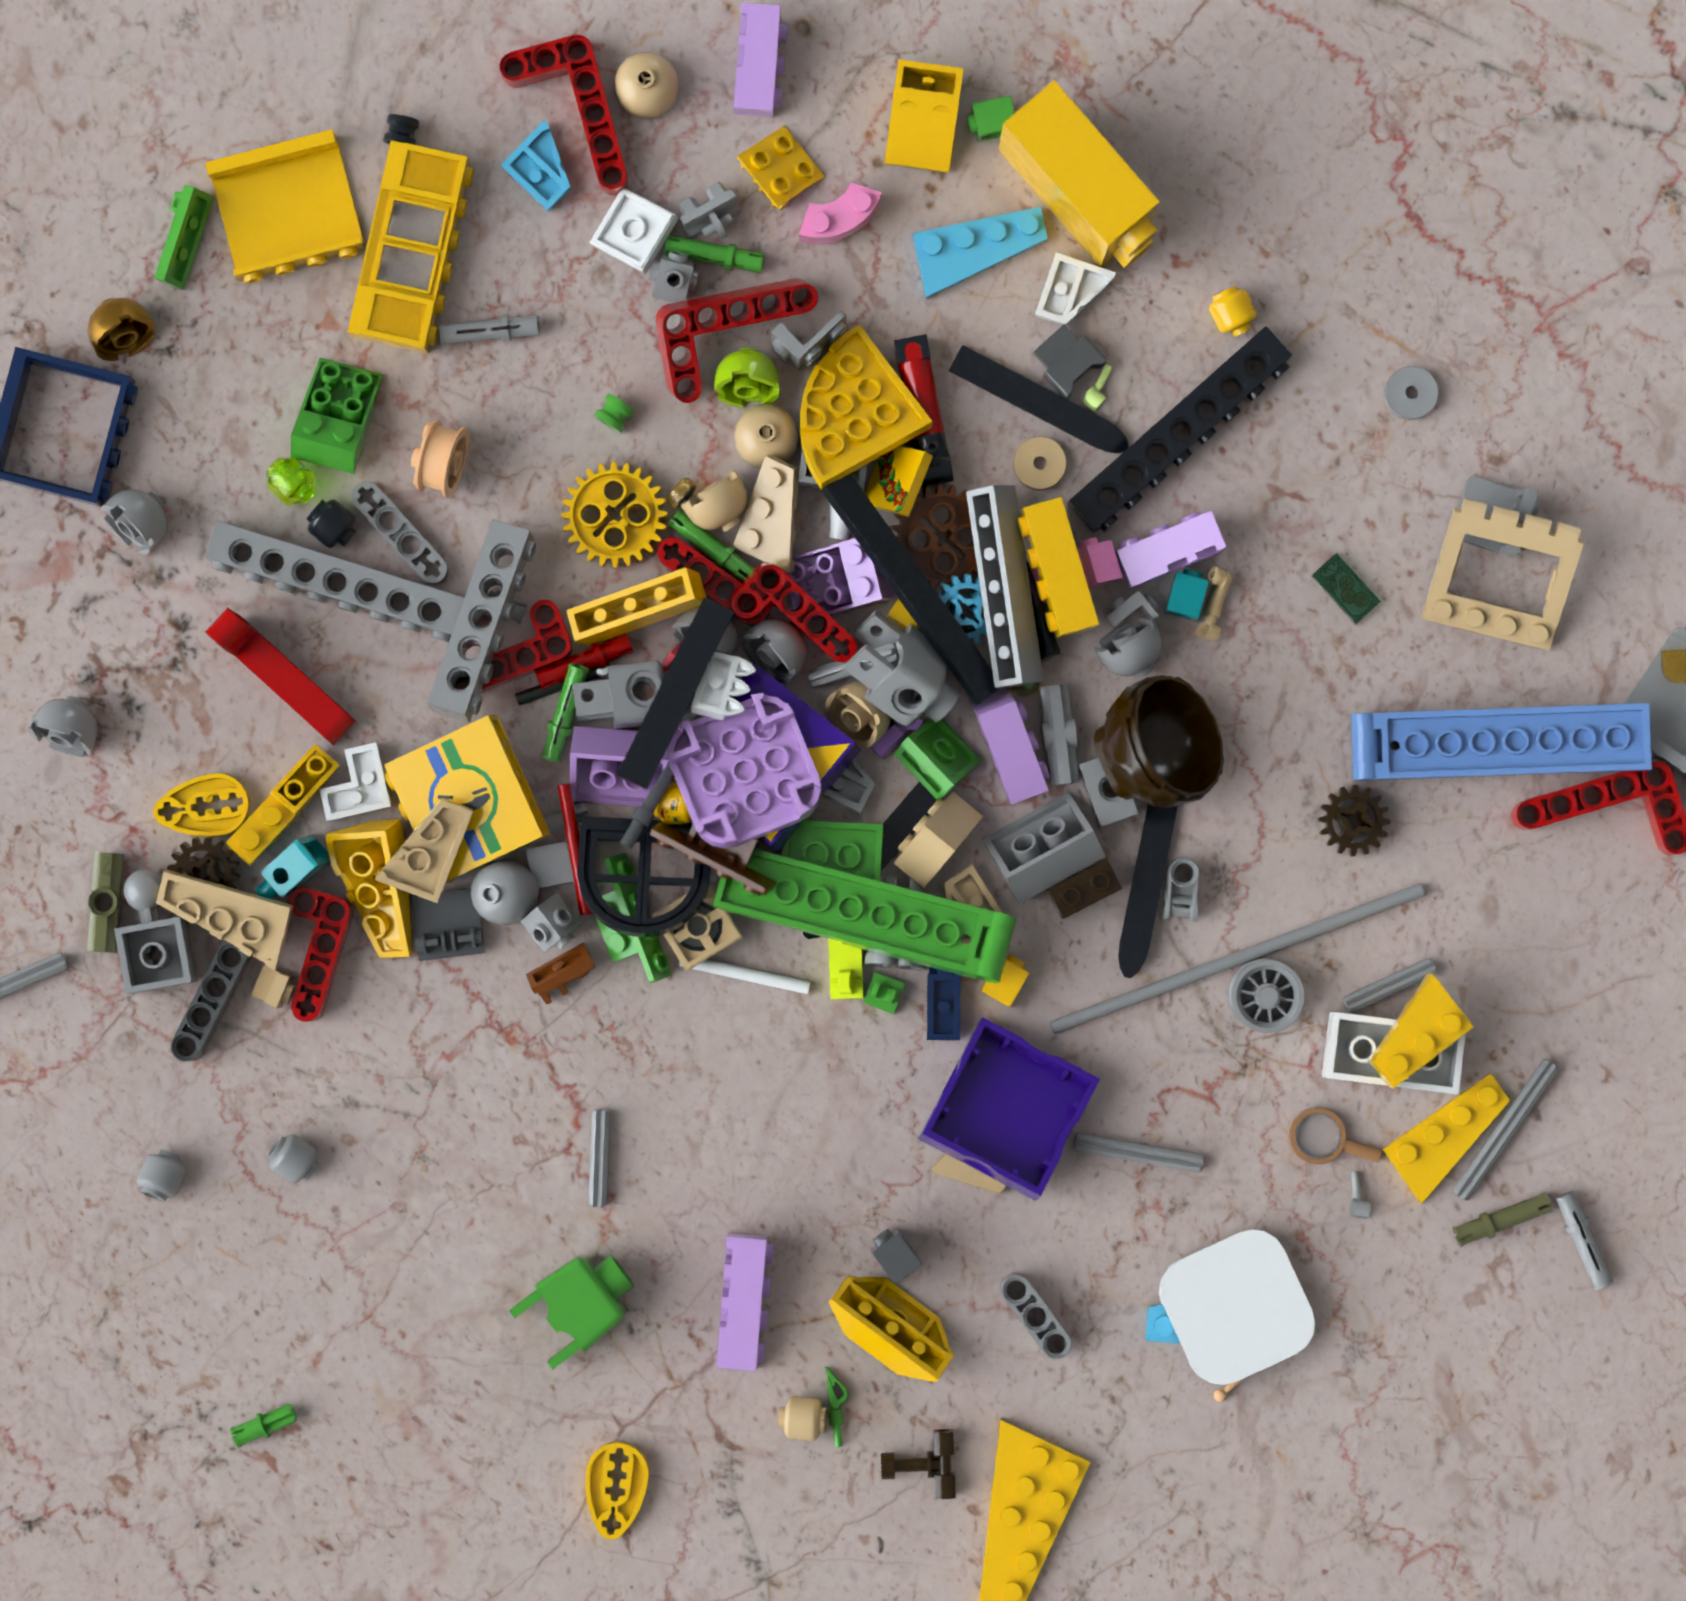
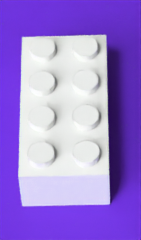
(1354, 1039)

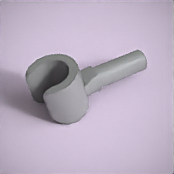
(1358, 1207)

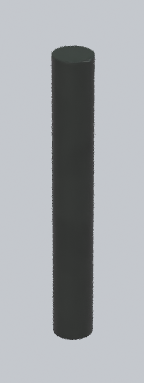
(536, 692)

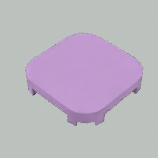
(744, 772)

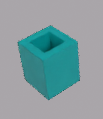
(1187, 595)

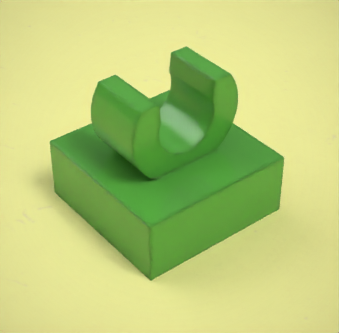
(884, 993)

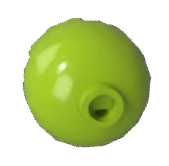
(746, 377)

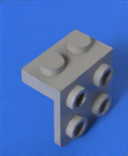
(789, 348)
(1501, 496)

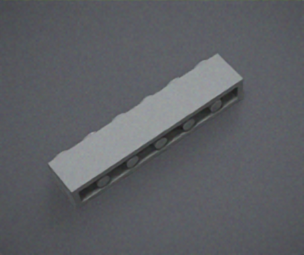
(1004, 586)

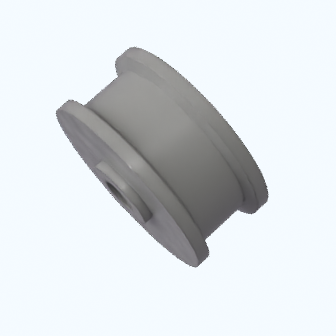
(1266, 995)

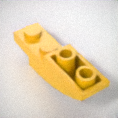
(283, 805)

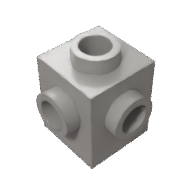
(673, 288)
(551, 923)

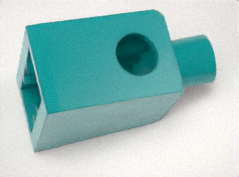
(300, 860)

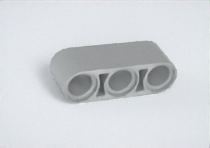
(1043, 1330)

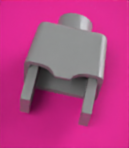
(907, 686)
(614, 696)

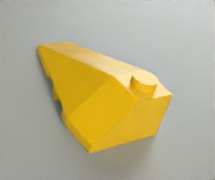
(358, 857)

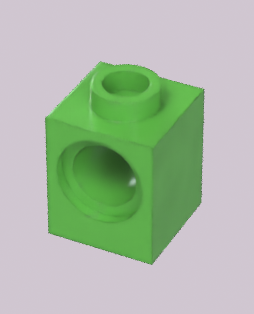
(988, 117)

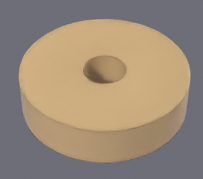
(1039, 448)

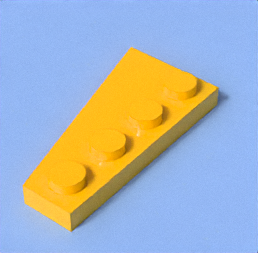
(1441, 1139)

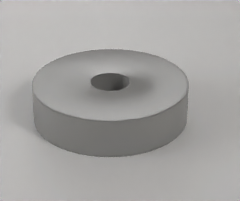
(1414, 378)

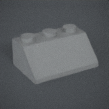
(1044, 847)

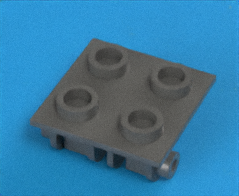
(448, 926)

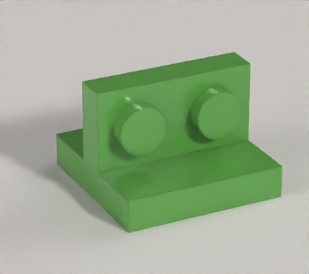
(937, 757)

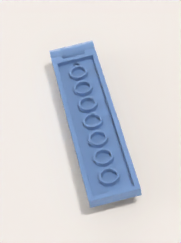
(1501, 742)

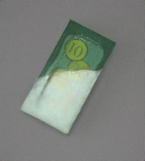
(1345, 588)

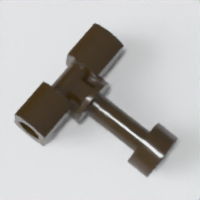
(937, 1464)

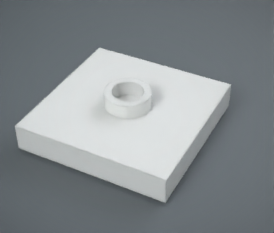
(634, 230)

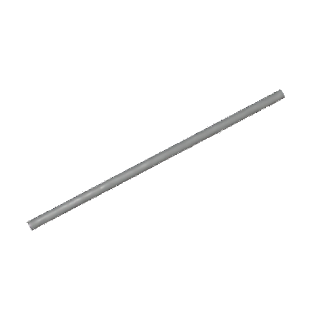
(1237, 958)

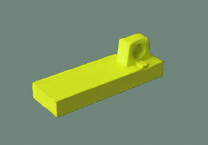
(846, 971)

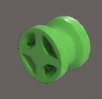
(614, 413)

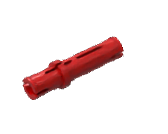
(592, 658)

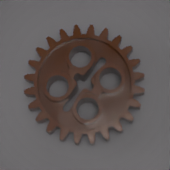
(957, 519)

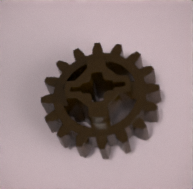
(1360, 807)
(215, 853)

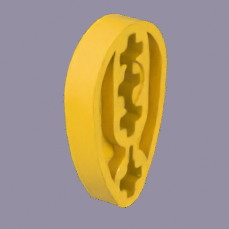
(204, 787)
(635, 1486)

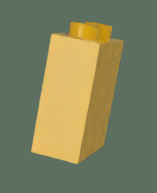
(1080, 177)

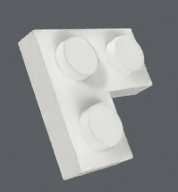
(367, 787)

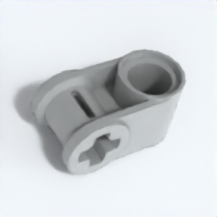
(1181, 892)

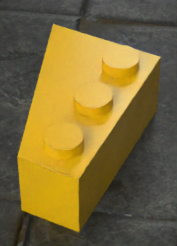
(1421, 1032)

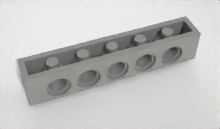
(500, 541)

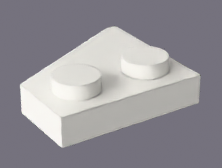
(1070, 288)

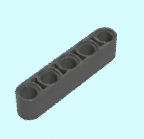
(214, 1004)

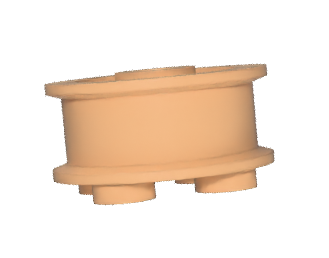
(440, 458)

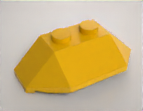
(892, 1327)

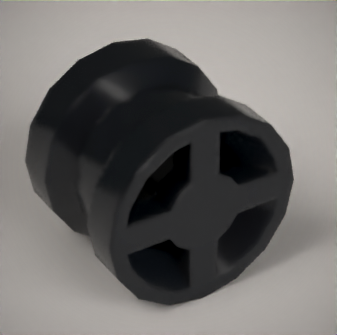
(401, 129)

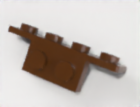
(727, 862)

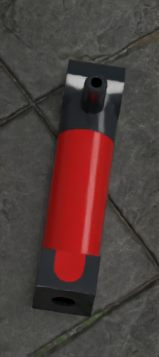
(917, 374)

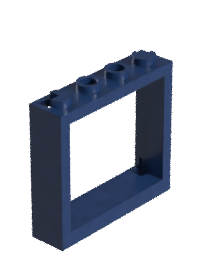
(10, 408)

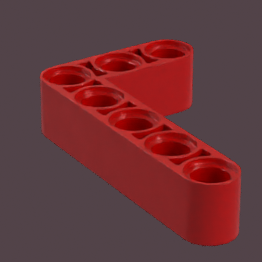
(585, 100)
(721, 320)
(280, 675)
(1609, 796)

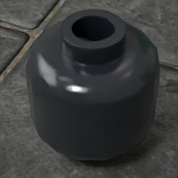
(331, 523)

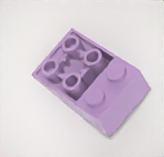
(839, 579)

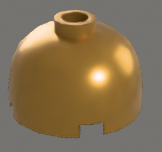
(120, 327)

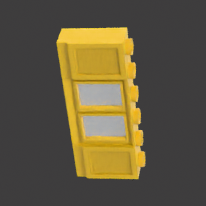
(410, 247)

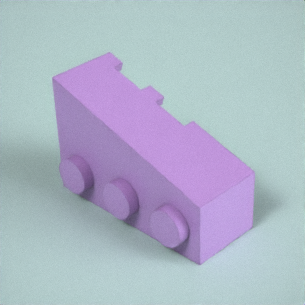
(1170, 549)
(1011, 746)

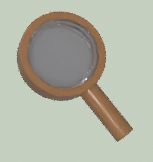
(1320, 1137)

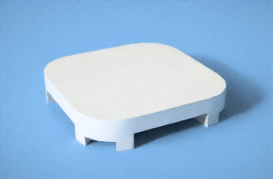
(1237, 1307)

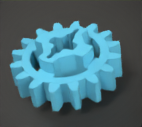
(973, 600)

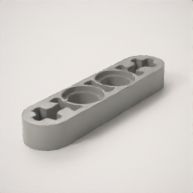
(397, 535)

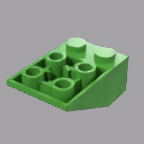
(335, 416)

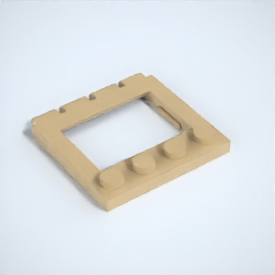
(1491, 619)

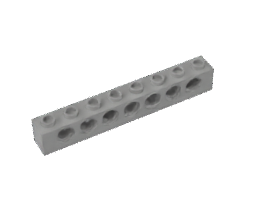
(229, 538)

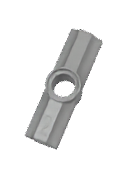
(1059, 734)

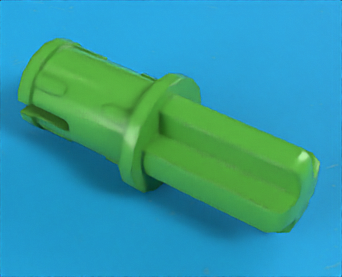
(263, 1425)

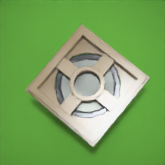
(703, 933)

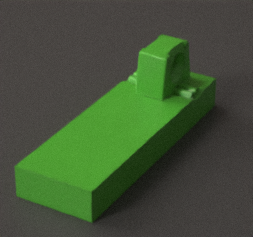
(190, 217)

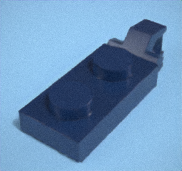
(943, 1005)

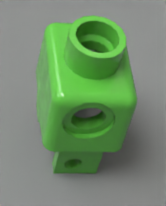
(581, 1301)

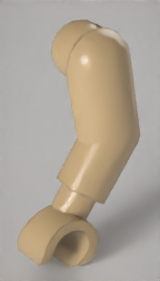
(1221, 582)

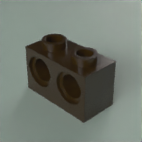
(1084, 889)

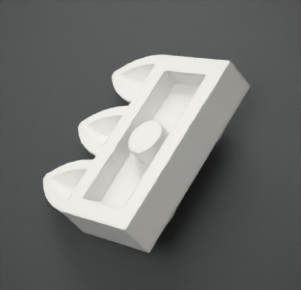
(720, 684)

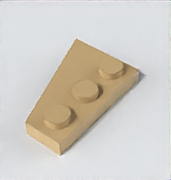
(769, 517)
(429, 852)

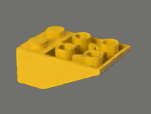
(923, 116)

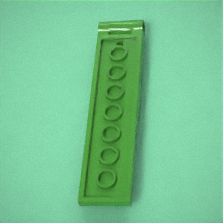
(874, 916)

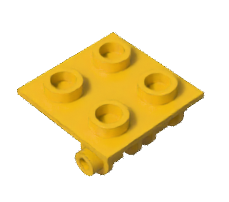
(780, 167)

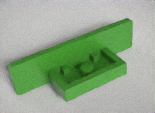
(621, 945)

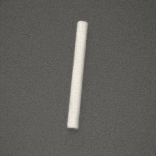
(753, 975)

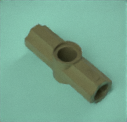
(105, 879)

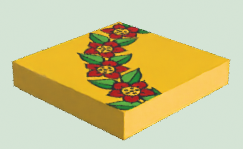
(898, 479)

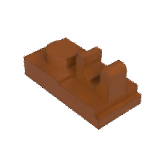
(562, 969)

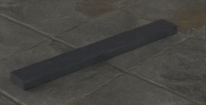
(911, 587)

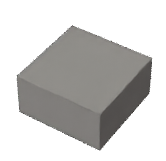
(550, 864)

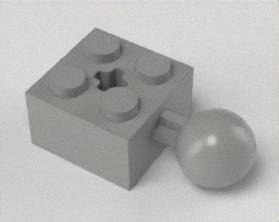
(139, 940)

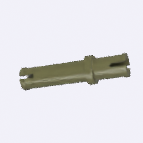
(1502, 1219)

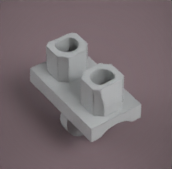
(712, 215)

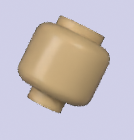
(803, 1418)

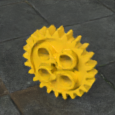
(636, 535)

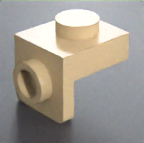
(273, 987)

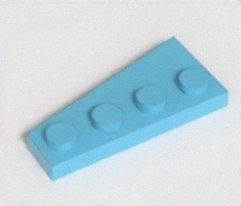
(964, 249)

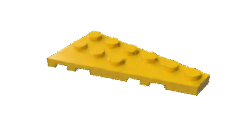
(1027, 1507)

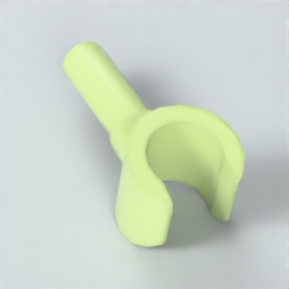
(1094, 397)

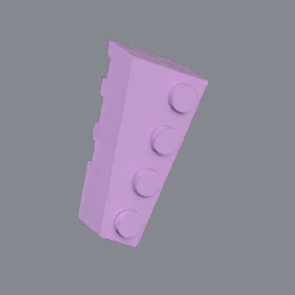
(742, 1302)

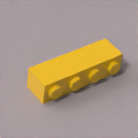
(1058, 567)
(636, 606)

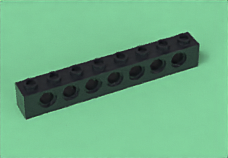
(1262, 347)

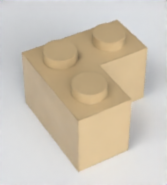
(936, 838)

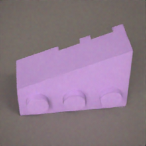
(759, 60)

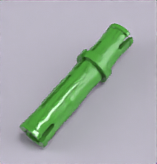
(722, 255)
(723, 556)
(554, 748)

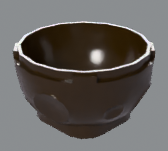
(1160, 743)

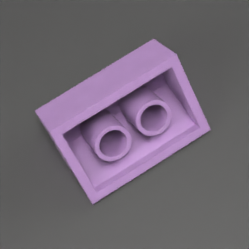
(595, 763)

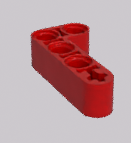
(714, 579)
(799, 616)
(538, 645)
(314, 955)

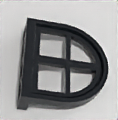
(639, 926)

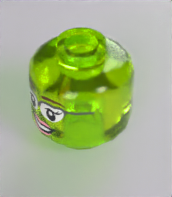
(290, 481)

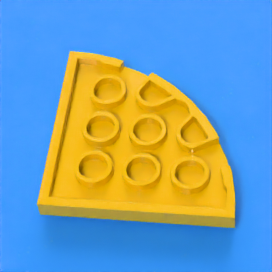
(855, 409)

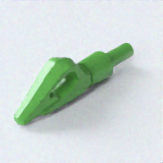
(835, 1404)

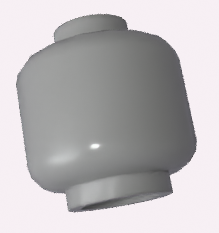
(292, 1158)
(161, 1176)

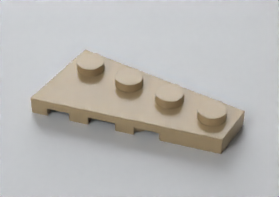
(241, 918)

